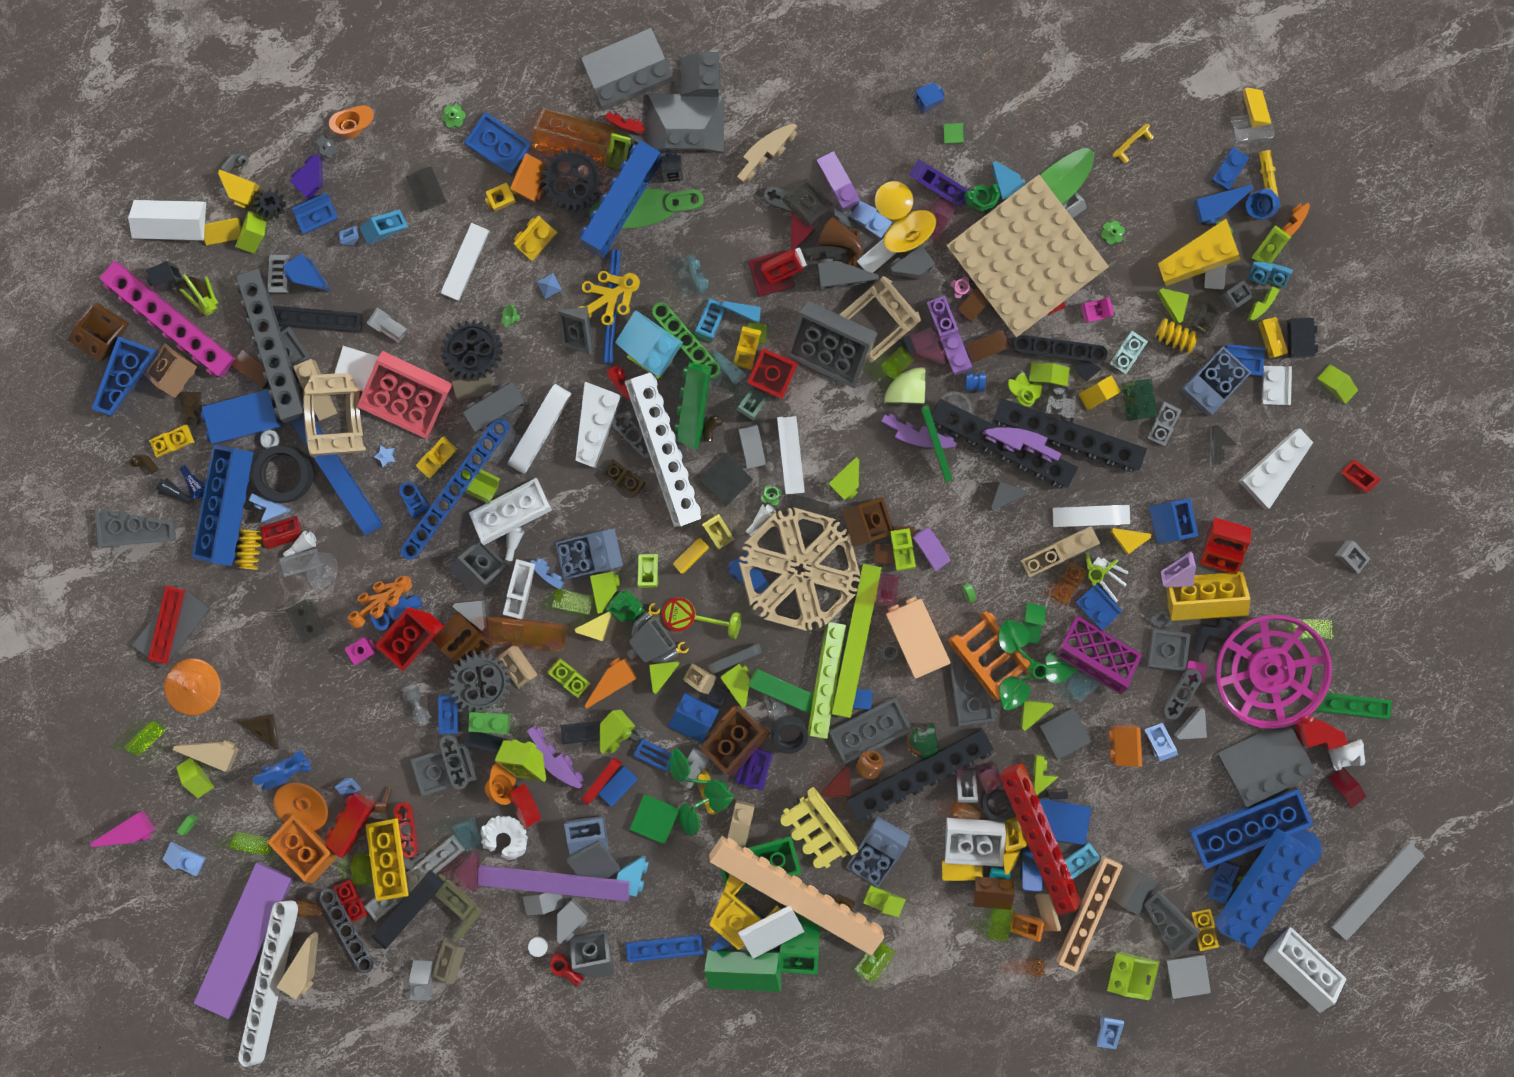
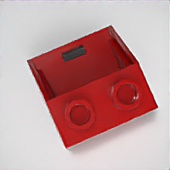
(1228, 557)
(1315, 732)

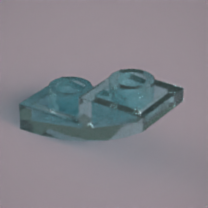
(699, 279)

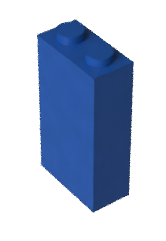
(240, 417)

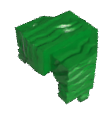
(982, 198)
(626, 607)

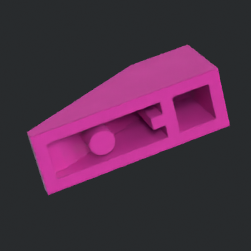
(130, 831)

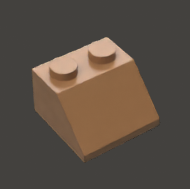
(170, 370)

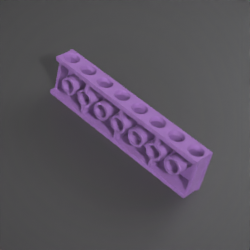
(242, 941)

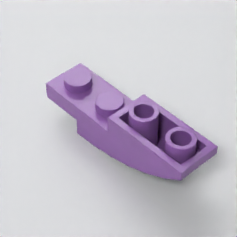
(949, 335)
(909, 435)
(1014, 439)
(557, 766)

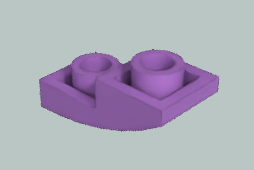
(931, 548)

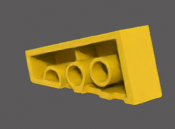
(1201, 255)

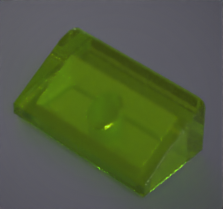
(573, 601)
(1321, 626)
(145, 737)
(251, 843)
(873, 965)

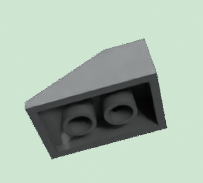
(840, 275)

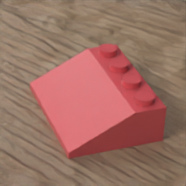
(404, 394)

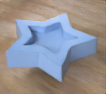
(385, 455)

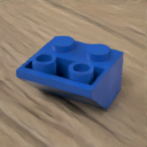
(1173, 521)

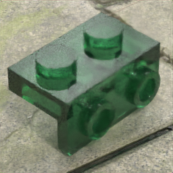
(1139, 399)

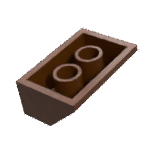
(735, 741)

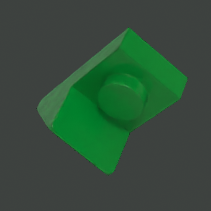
(1034, 620)

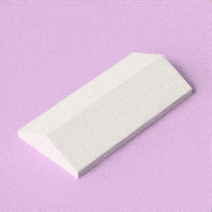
(167, 220)

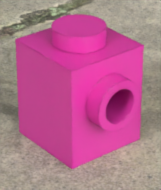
(361, 650)

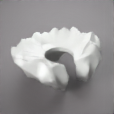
(512, 828)

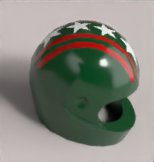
(923, 744)

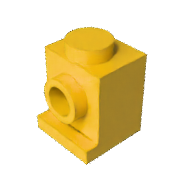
(502, 190)

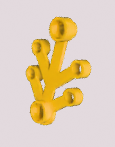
(610, 295)

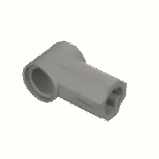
(384, 323)
(697, 762)

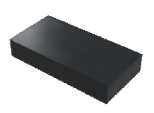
(580, 732)

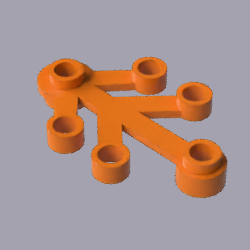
(379, 601)

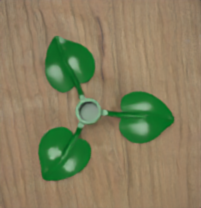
(1014, 691)
(715, 791)

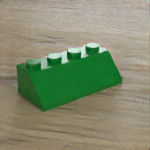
(693, 405)
(778, 853)

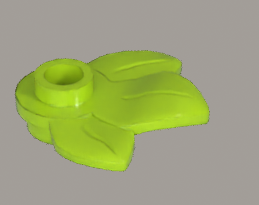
(1024, 391)

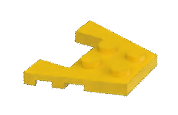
(733, 915)

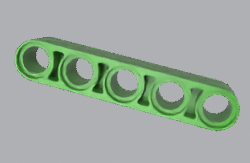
(680, 333)

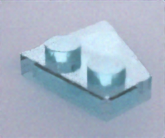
(1081, 685)

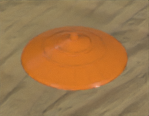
(192, 687)
(303, 802)

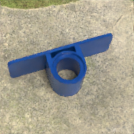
(1029, 872)

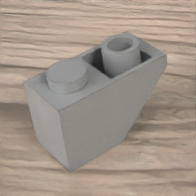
(568, 919)

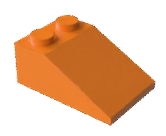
(302, 849)

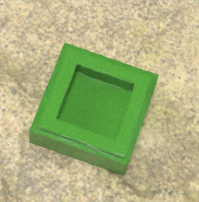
(953, 133)
(187, 825)

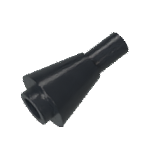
(169, 489)

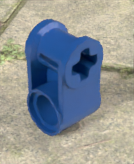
(414, 500)

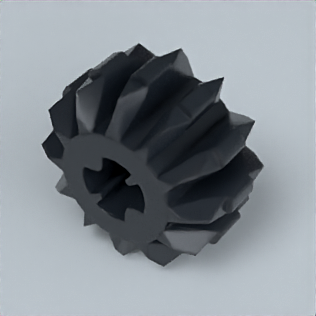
(266, 197)

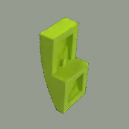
(1259, 308)
(903, 550)

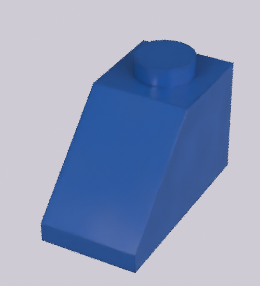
(929, 97)

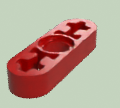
(601, 781)
(413, 843)

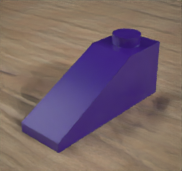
(938, 182)

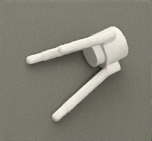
(1104, 563)

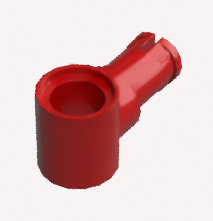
(565, 970)

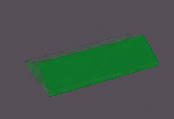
(741, 972)

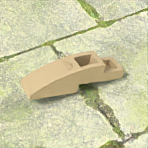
(770, 145)
(1060, 551)

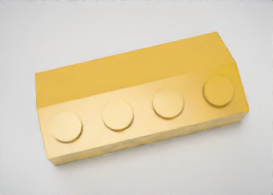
(1210, 597)
(386, 860)

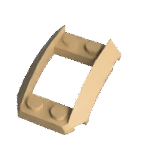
(896, 307)
(333, 443)

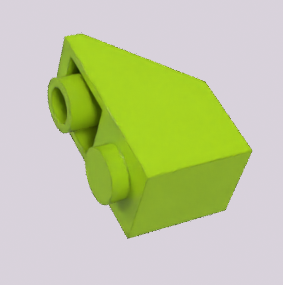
(614, 730)

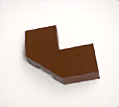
(884, 552)

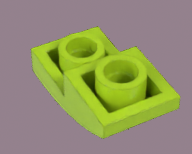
(568, 677)

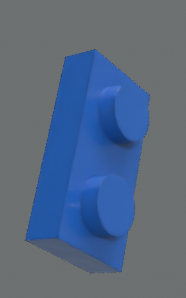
(1230, 168)
(448, 714)

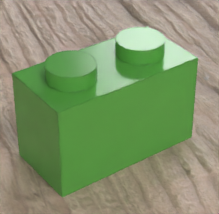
(489, 722)

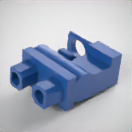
(393, 613)

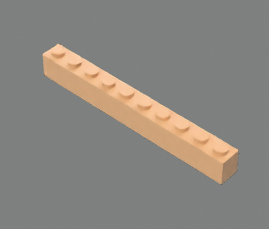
(791, 891)

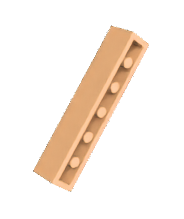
(1089, 913)

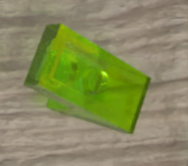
(1000, 924)

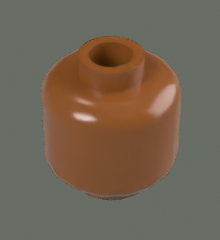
(869, 765)

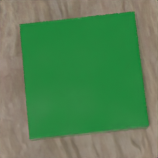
(654, 818)

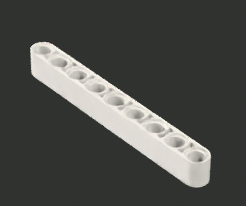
(268, 977)

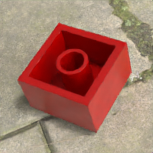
(772, 373)

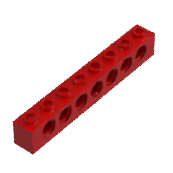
(1040, 838)

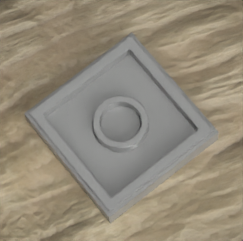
(1188, 976)

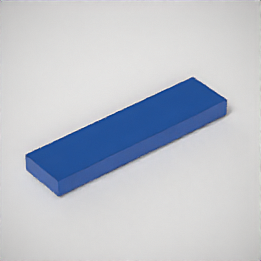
(664, 948)

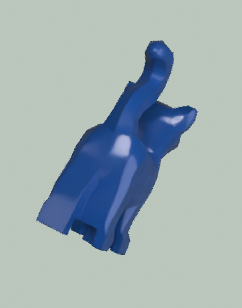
(281, 771)

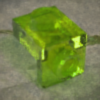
(897, 363)
(361, 870)

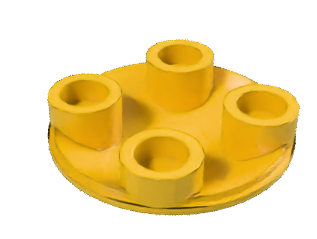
(894, 200)

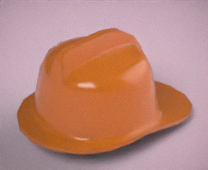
(351, 121)
(499, 785)

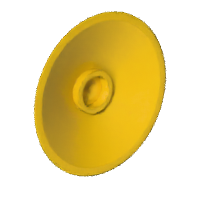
(909, 231)

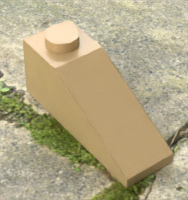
(323, 404)
(216, 754)
(741, 822)

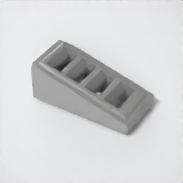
(277, 289)

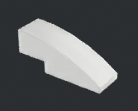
(519, 589)

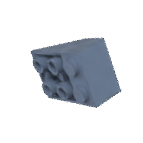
(1215, 381)
(589, 554)
(585, 832)
(878, 851)

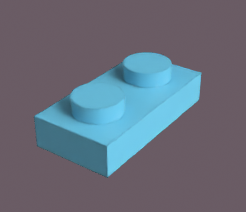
(1081, 860)

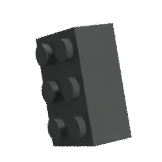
(495, 406)

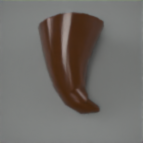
(839, 235)

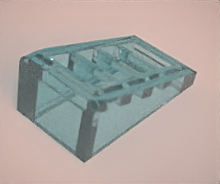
(732, 371)

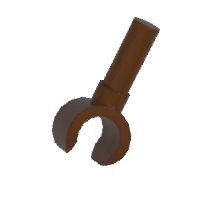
(381, 807)

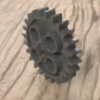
(497, 678)

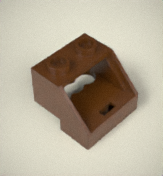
(107, 328)
(452, 630)

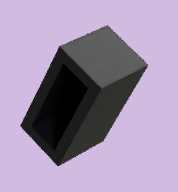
(164, 276)
(1301, 337)

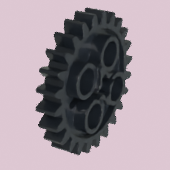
(575, 160)
(483, 362)

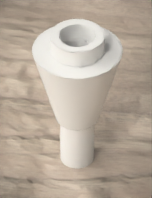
(762, 515)
(305, 541)
(512, 541)

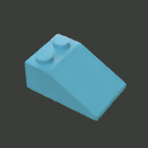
(648, 343)

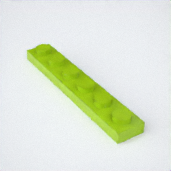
(826, 680)

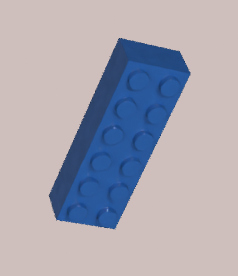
(621, 199)
(222, 505)
(1249, 827)
(1264, 888)

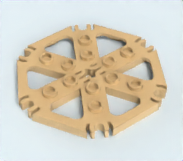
(812, 556)

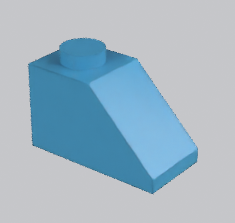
(1006, 180)
(383, 226)

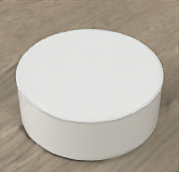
(269, 439)
(538, 946)

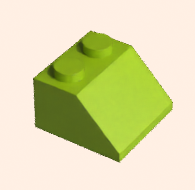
(522, 760)

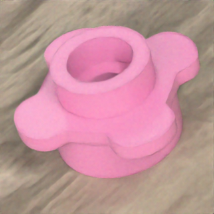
(966, 287)

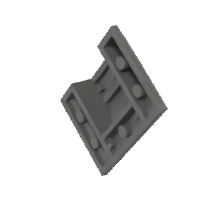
(685, 122)

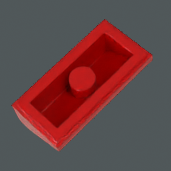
(782, 266)
(281, 532)

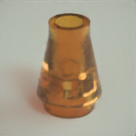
(963, 810)
(308, 909)
(1035, 963)

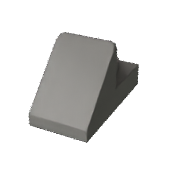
(420, 980)

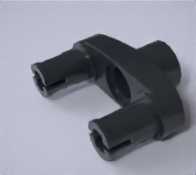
(1223, 630)

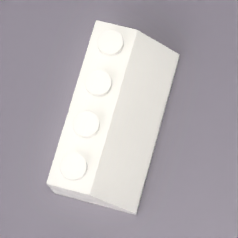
(1305, 970)

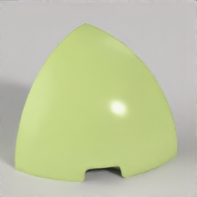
(907, 388)

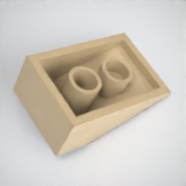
(302, 969)

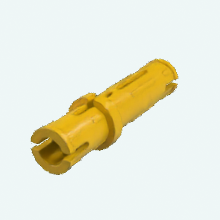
(1267, 170)

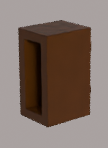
(993, 893)

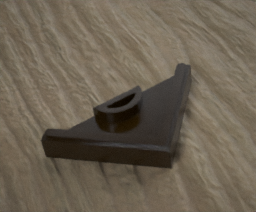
(263, 727)

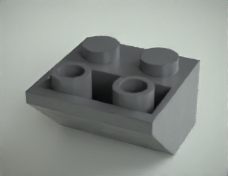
(913, 265)

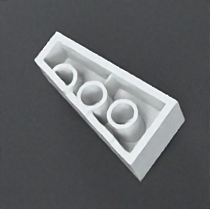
(596, 419)
(1274, 470)

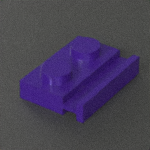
(755, 770)

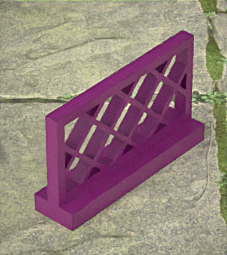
(1094, 668)

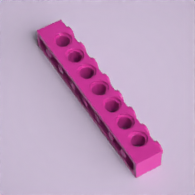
(117, 273)

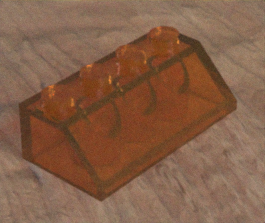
(561, 130)
(527, 632)

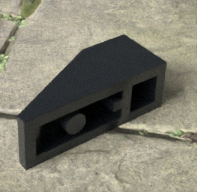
(672, 167)

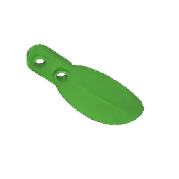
(1069, 174)
(657, 206)

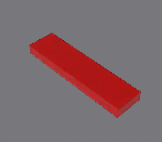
(166, 624)

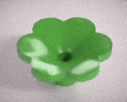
(457, 119)
(1108, 234)
(509, 316)

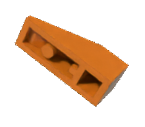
(614, 678)

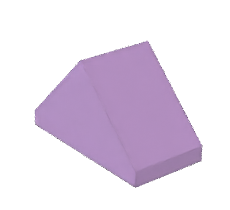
(1180, 572)

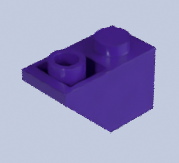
(310, 177)

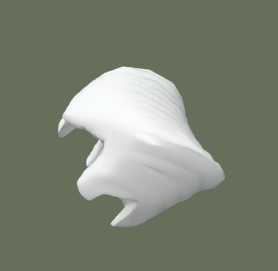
(1348, 755)

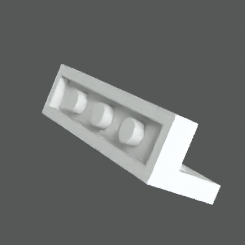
(790, 455)

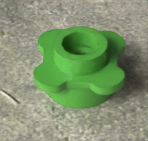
(771, 490)

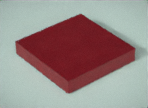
(762, 286)

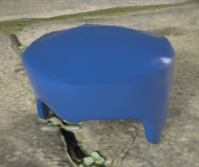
(1262, 204)

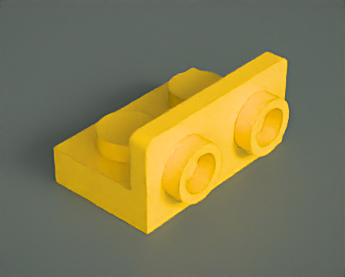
(534, 238)
(1272, 337)

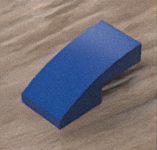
(1222, 881)

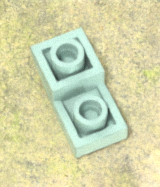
(1128, 352)

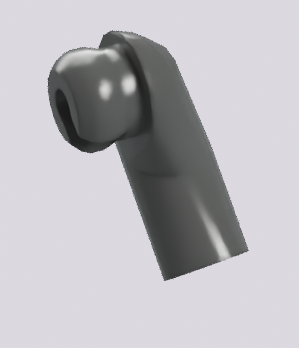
(235, 160)

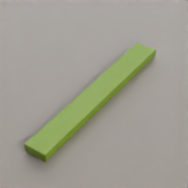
(856, 640)

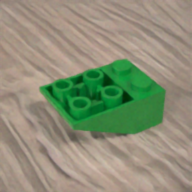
(801, 951)

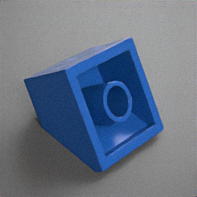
(304, 273)
(693, 717)

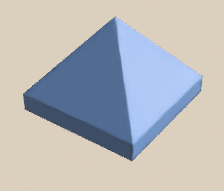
(349, 236)
(549, 285)
(347, 787)

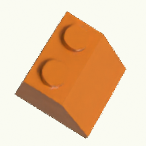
(527, 181)
(1125, 745)

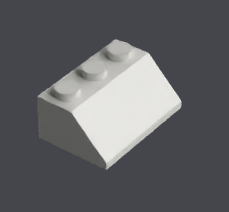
(974, 842)

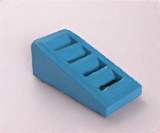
(748, 312)
(706, 336)

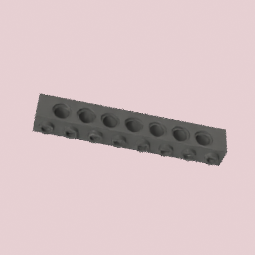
(255, 280)

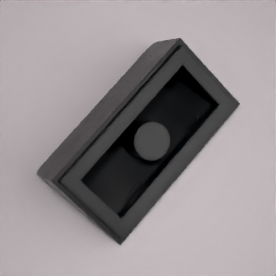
(484, 742)

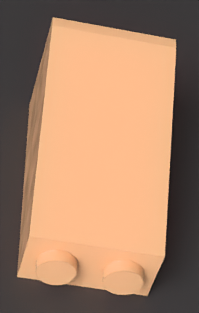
(917, 637)

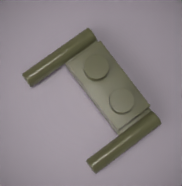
(460, 904)

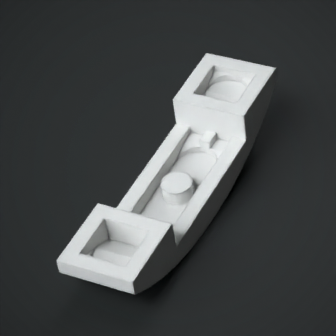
(1091, 515)

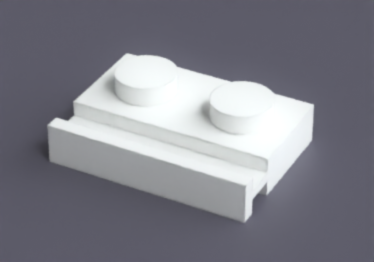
(1276, 385)

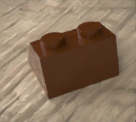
(868, 521)

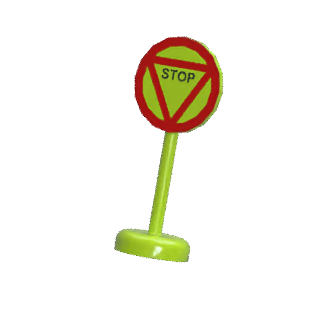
(680, 615)

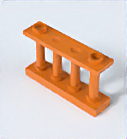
(971, 658)

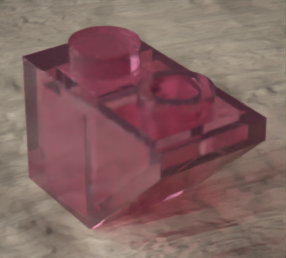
(927, 346)

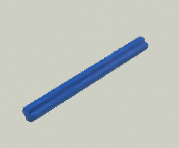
(609, 332)

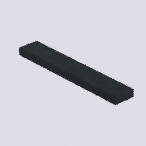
(316, 318)

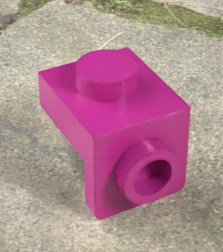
(1097, 310)

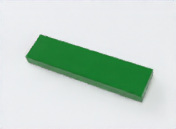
(936, 443)
(781, 690)
(1355, 705)

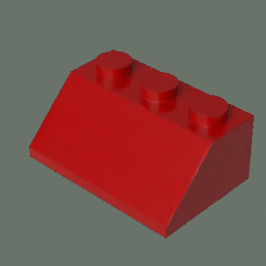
(409, 637)
(349, 824)

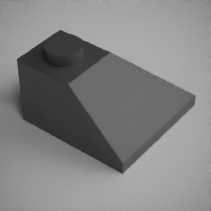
(592, 954)

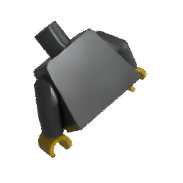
(651, 640)

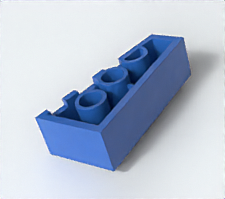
(122, 373)

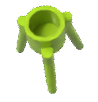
(206, 306)
(1097, 572)

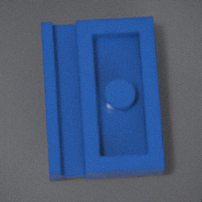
(315, 213)
(1250, 357)
(1098, 606)

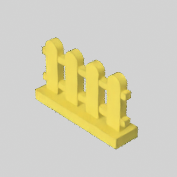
(818, 820)

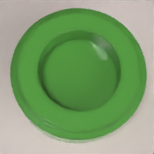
(969, 593)

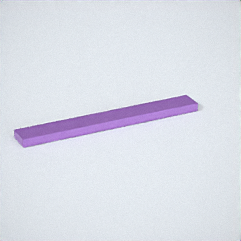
(553, 883)

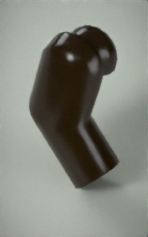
(199, 285)
(709, 426)
(143, 461)

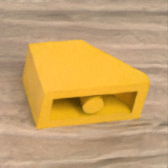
(239, 189)

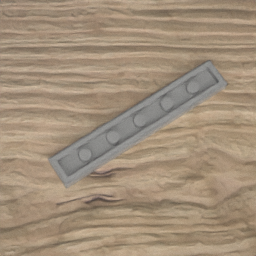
(434, 861)
(1377, 891)

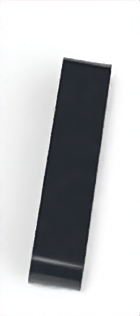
(1069, 347)
(407, 909)
(351, 937)

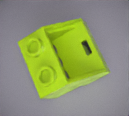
(1131, 975)

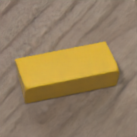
(1256, 107)
(222, 231)
(691, 555)
(1010, 859)

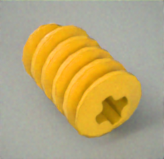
(1177, 336)
(248, 549)

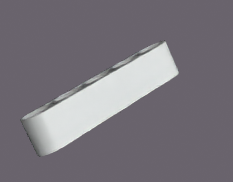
(539, 428)

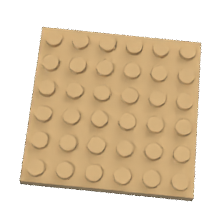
(1027, 256)

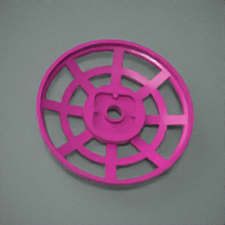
(1281, 678)

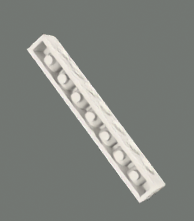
(654, 445)

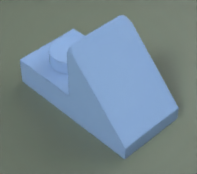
(870, 219)
(272, 510)
(1160, 742)
(184, 859)
(1109, 1032)

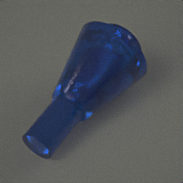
(195, 486)

